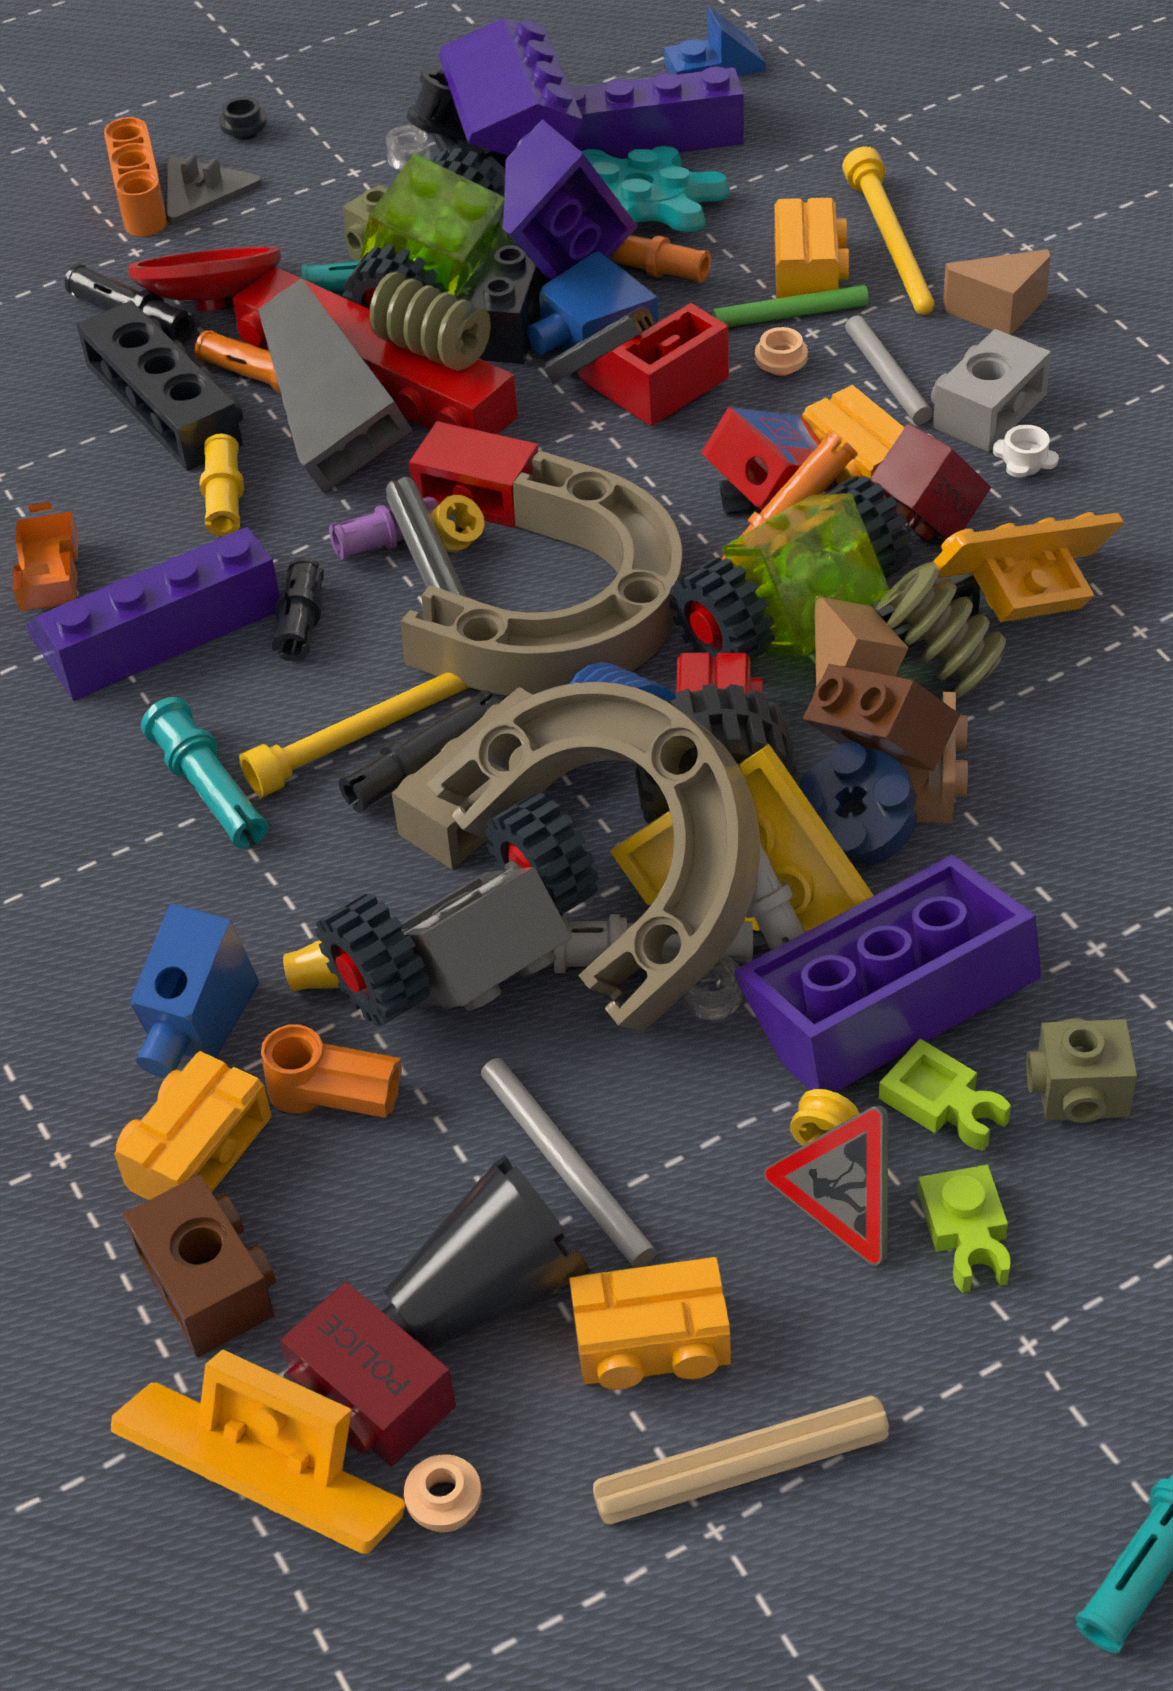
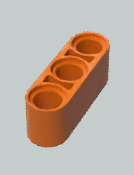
(135, 176)

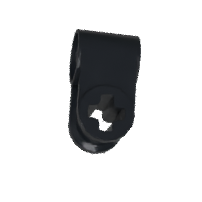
(435, 106)

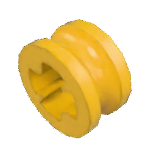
(467, 516)
(819, 1113)

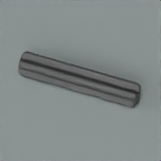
(422, 536)

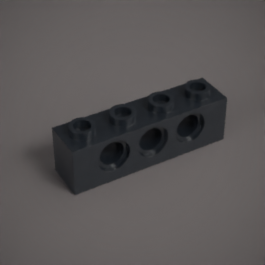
(510, 294)
(158, 382)

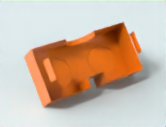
(46, 560)

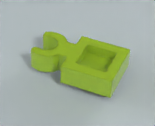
(940, 1089)
(968, 1217)

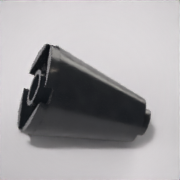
(483, 1261)

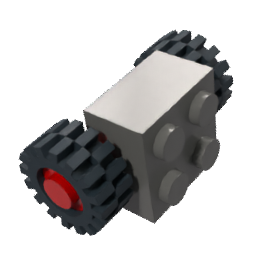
(475, 934)

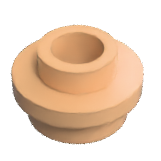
(781, 351)
(448, 1511)

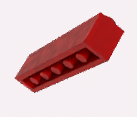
(421, 388)

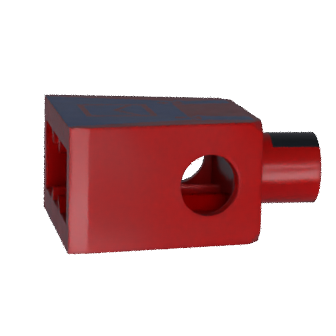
(760, 451)

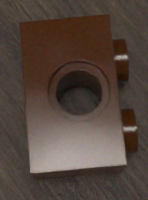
(882, 715)
(207, 1299)

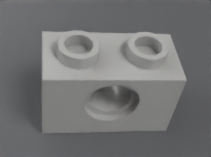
(990, 389)

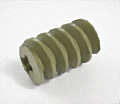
(429, 321)
(944, 627)

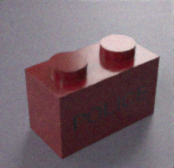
(930, 484)
(374, 1368)

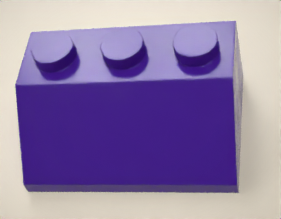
(559, 204)

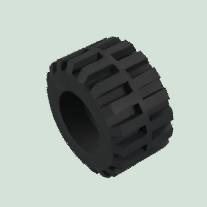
(737, 720)

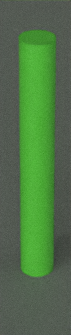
(793, 306)

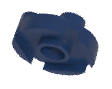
(884, 789)

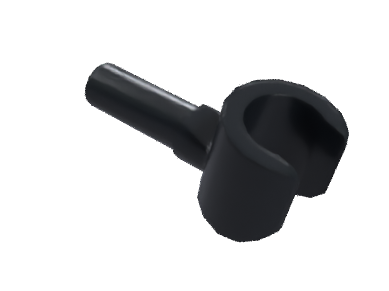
(733, 499)

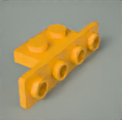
(1029, 566)
(267, 1445)

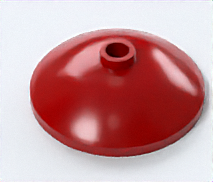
(205, 274)

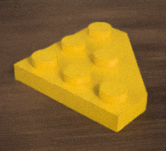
(790, 834)

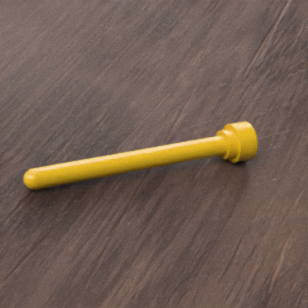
(866, 174)
(270, 767)

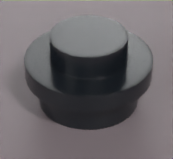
(242, 118)

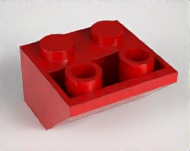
(664, 365)

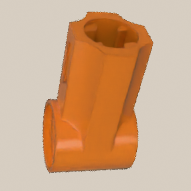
(326, 1074)

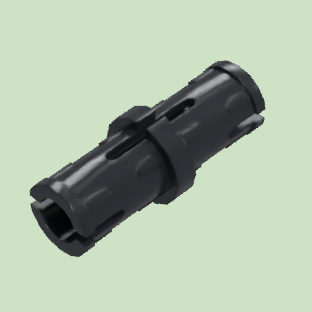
(298, 609)

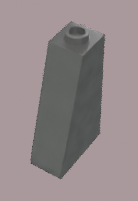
(329, 393)

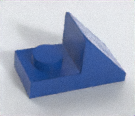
(724, 48)

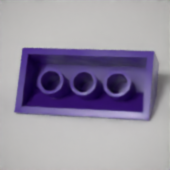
(507, 83)
(665, 110)
(157, 613)
(891, 973)

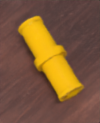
(221, 485)

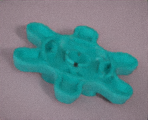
(658, 188)

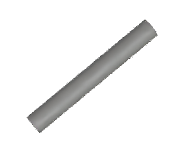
(888, 370)

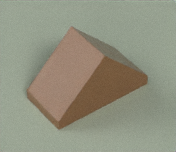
(997, 289)
(855, 638)

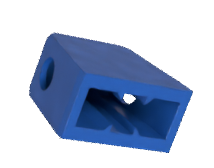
(585, 302)
(191, 988)

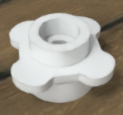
(1025, 450)

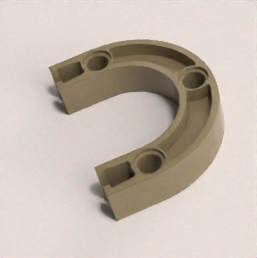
(545, 650)
(710, 811)

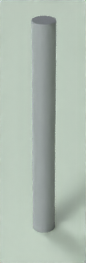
(568, 1164)

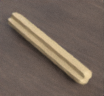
(740, 1459)

